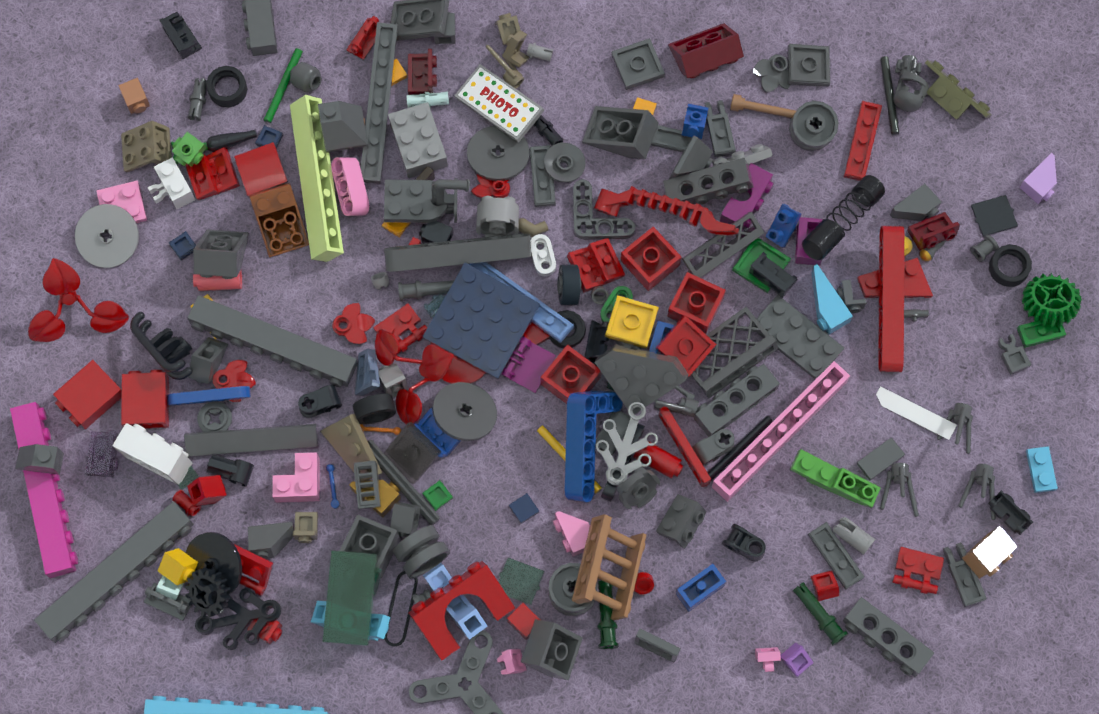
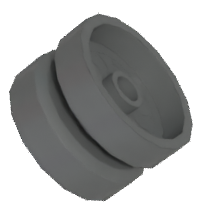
(822, 117)
(421, 551)
(560, 597)

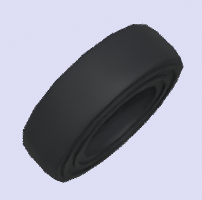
(578, 334)

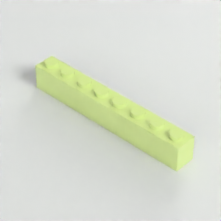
(316, 181)

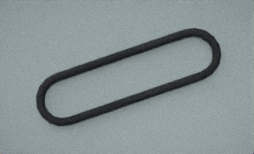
(391, 609)

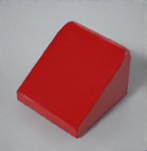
(825, 585)

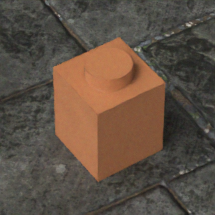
(134, 96)

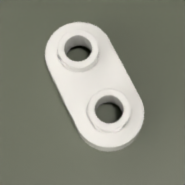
(543, 256)

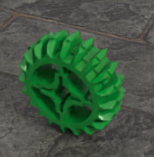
(1051, 300)

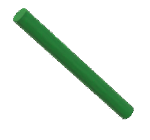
(282, 86)

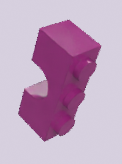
(736, 209)

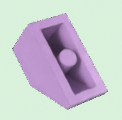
(1041, 181)

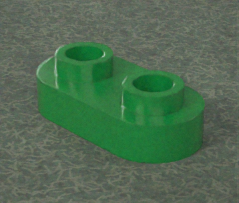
(609, 304)

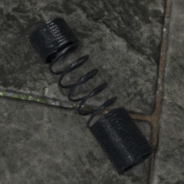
(829, 232)

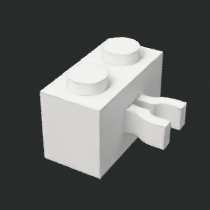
(171, 184)

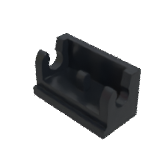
(180, 35)
(772, 275)

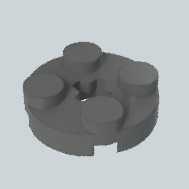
(638, 488)

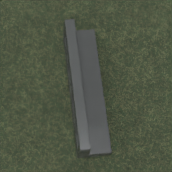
(725, 250)

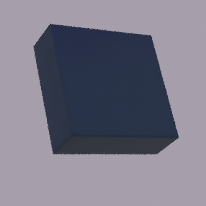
(268, 136)
(182, 245)
(524, 508)

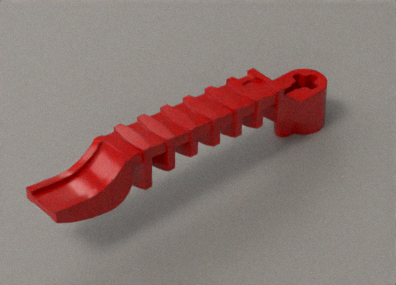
(610, 203)

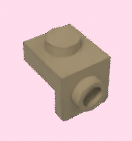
(513, 48)
(306, 526)

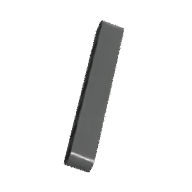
(457, 252)

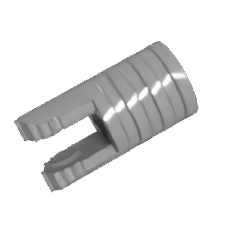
(853, 535)

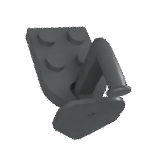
(421, 199)

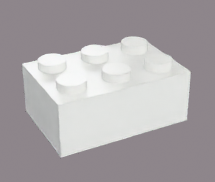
(153, 453)

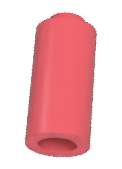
(217, 282)

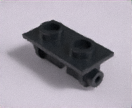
(596, 339)
(1018, 518)

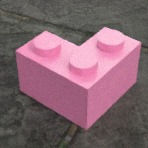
(303, 485)

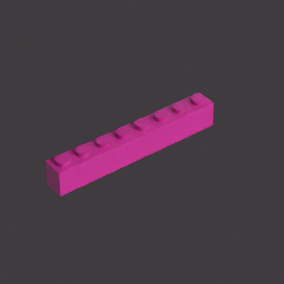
(45, 496)

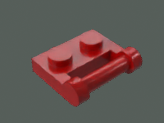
(256, 568)

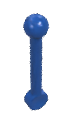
(334, 503)

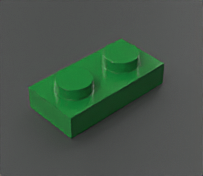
(1035, 333)

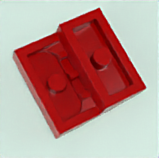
(260, 168)
(213, 174)
(596, 264)

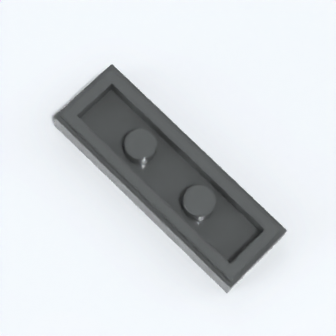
(542, 183)
(836, 555)

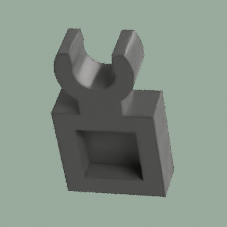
(1014, 358)

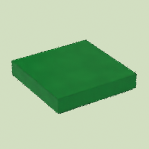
(750, 255)

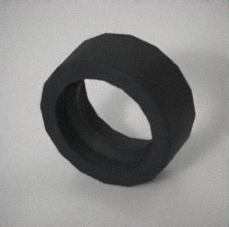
(226, 101)
(1003, 279)
(374, 408)

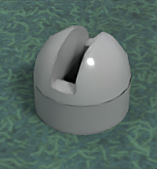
(379, 280)

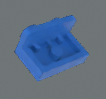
(431, 430)

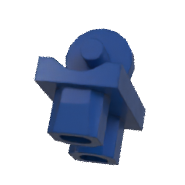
(783, 225)

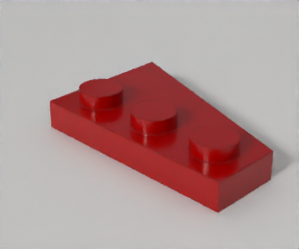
(914, 282)

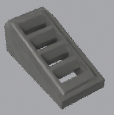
(358, 476)

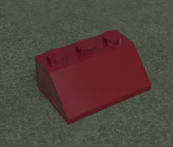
(706, 50)

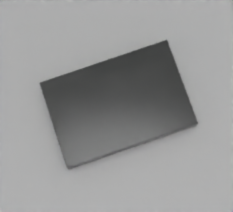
(419, 18)

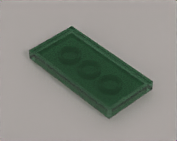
(350, 598)

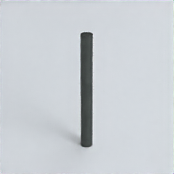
(889, 95)

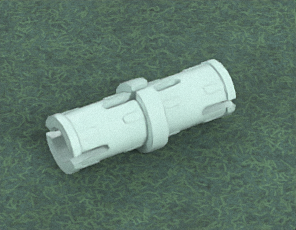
(432, 98)

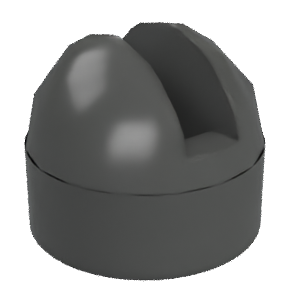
(599, 299)

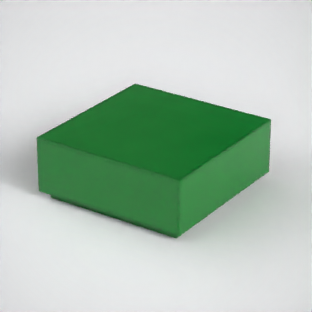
(437, 495)

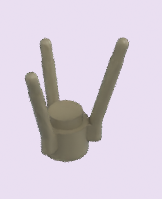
(511, 76)

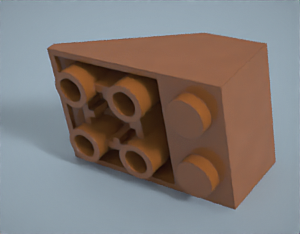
(279, 220)

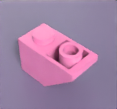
(574, 532)

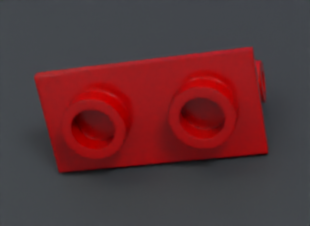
(364, 38)

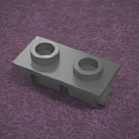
(176, 608)

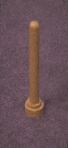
(739, 103)

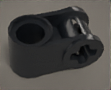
(321, 400)
(744, 542)

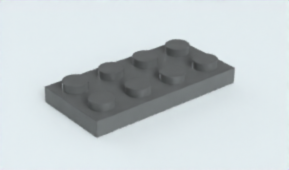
(799, 337)

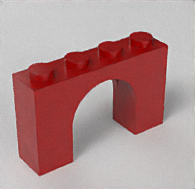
(430, 614)

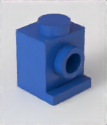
(695, 121)

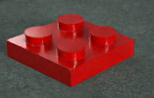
(687, 344)

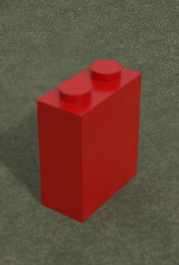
(88, 395)
(145, 399)

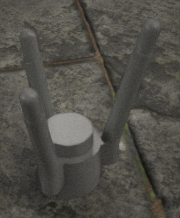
(686, 406)
(961, 416)
(900, 475)
(983, 477)

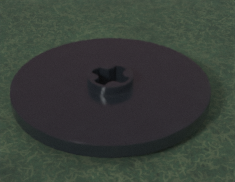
(217, 548)

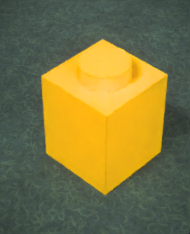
(177, 566)

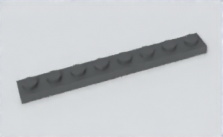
(379, 102)

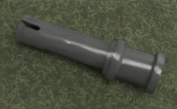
(419, 289)

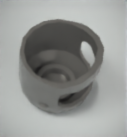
(906, 100)

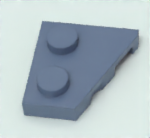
(367, 373)

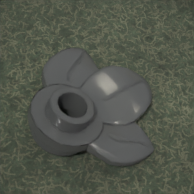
(771, 74)

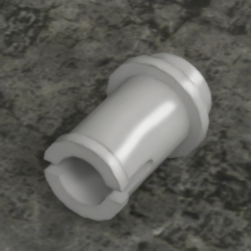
(539, 52)

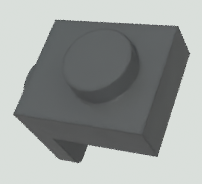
(846, 295)

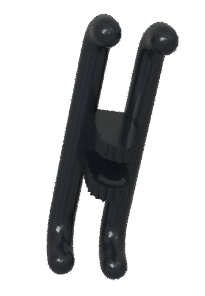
(160, 347)

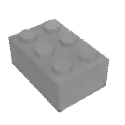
(417, 139)

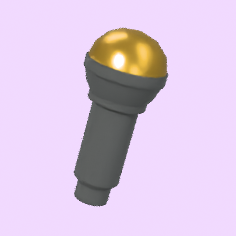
(928, 254)

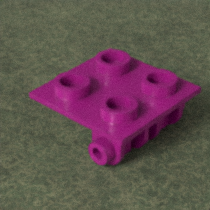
(528, 364)

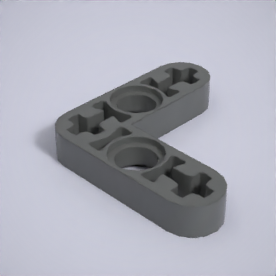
(587, 219)

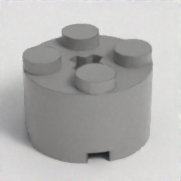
(497, 216)

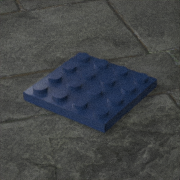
(481, 320)

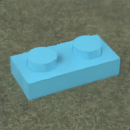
(1041, 469)

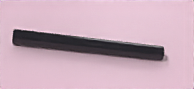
(736, 450)

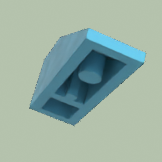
(830, 308)

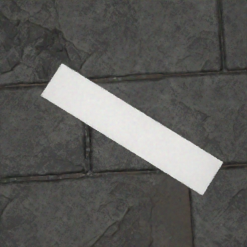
(915, 413)

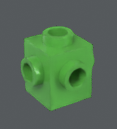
(187, 142)

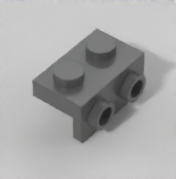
(681, 520)

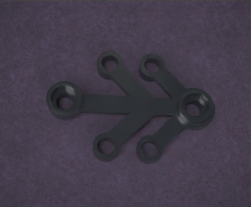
(242, 619)

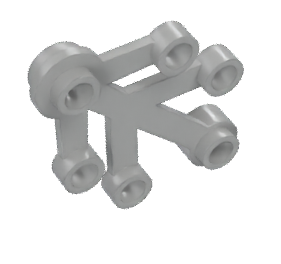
(626, 447)

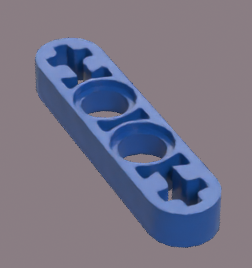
(208, 395)

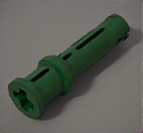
(826, 622)
(606, 625)

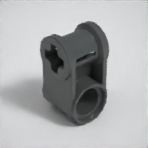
(711, 448)

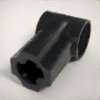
(235, 471)

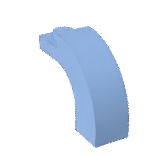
(459, 609)

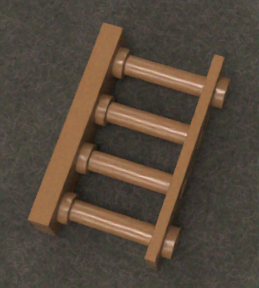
(591, 570)

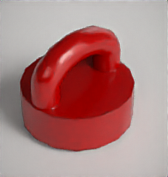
(644, 583)

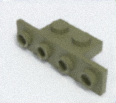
(951, 95)

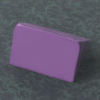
(796, 659)

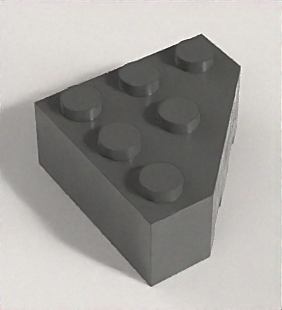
(640, 374)

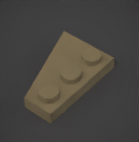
(350, 442)

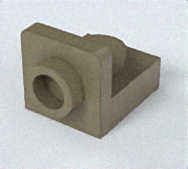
(506, 26)

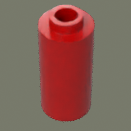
(661, 460)

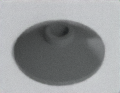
(567, 154)

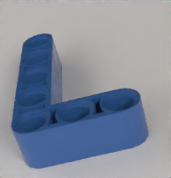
(582, 440)

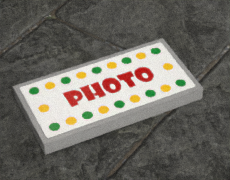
(499, 103)

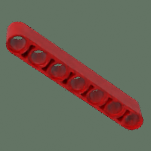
(891, 299)

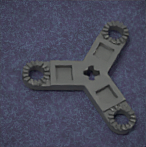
(448, 686)

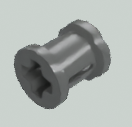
(984, 248)

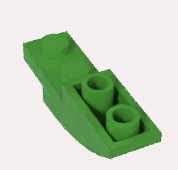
(834, 479)

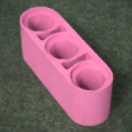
(350, 186)

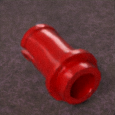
(185, 502)

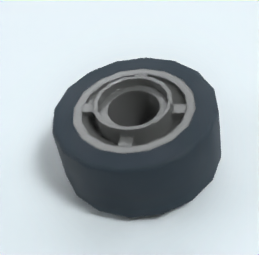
(569, 285)

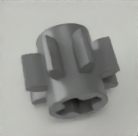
(908, 64)

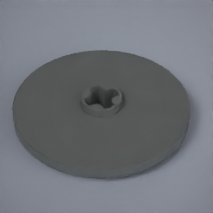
(483, 157)
(458, 424)

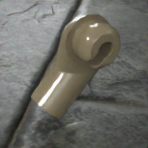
(529, 228)

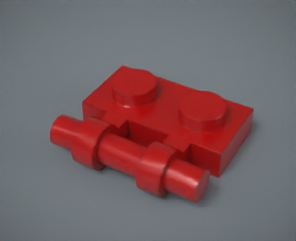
(401, 322)
(920, 564)

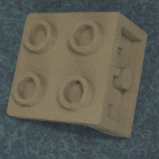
(145, 145)

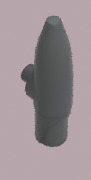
(915, 313)

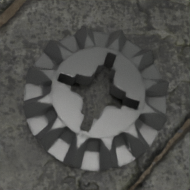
(214, 408)

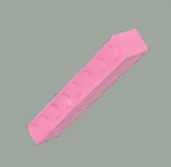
(780, 431)

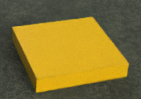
(631, 322)

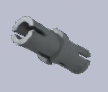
(197, 99)

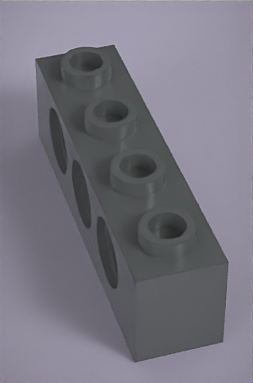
(717, 175)
(756, 375)
(901, 638)

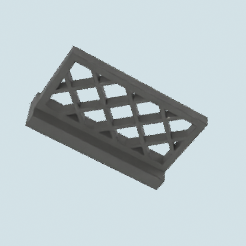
(741, 363)

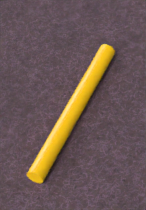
(550, 439)

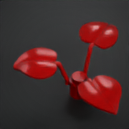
(64, 281)
(433, 367)

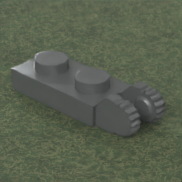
(720, 130)
(964, 578)

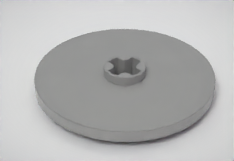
(97, 222)

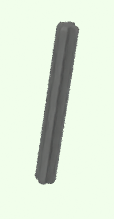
(403, 484)

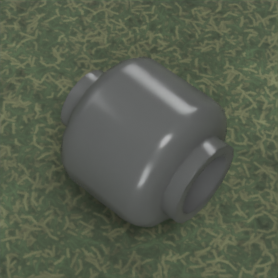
(305, 77)

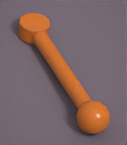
(396, 430)

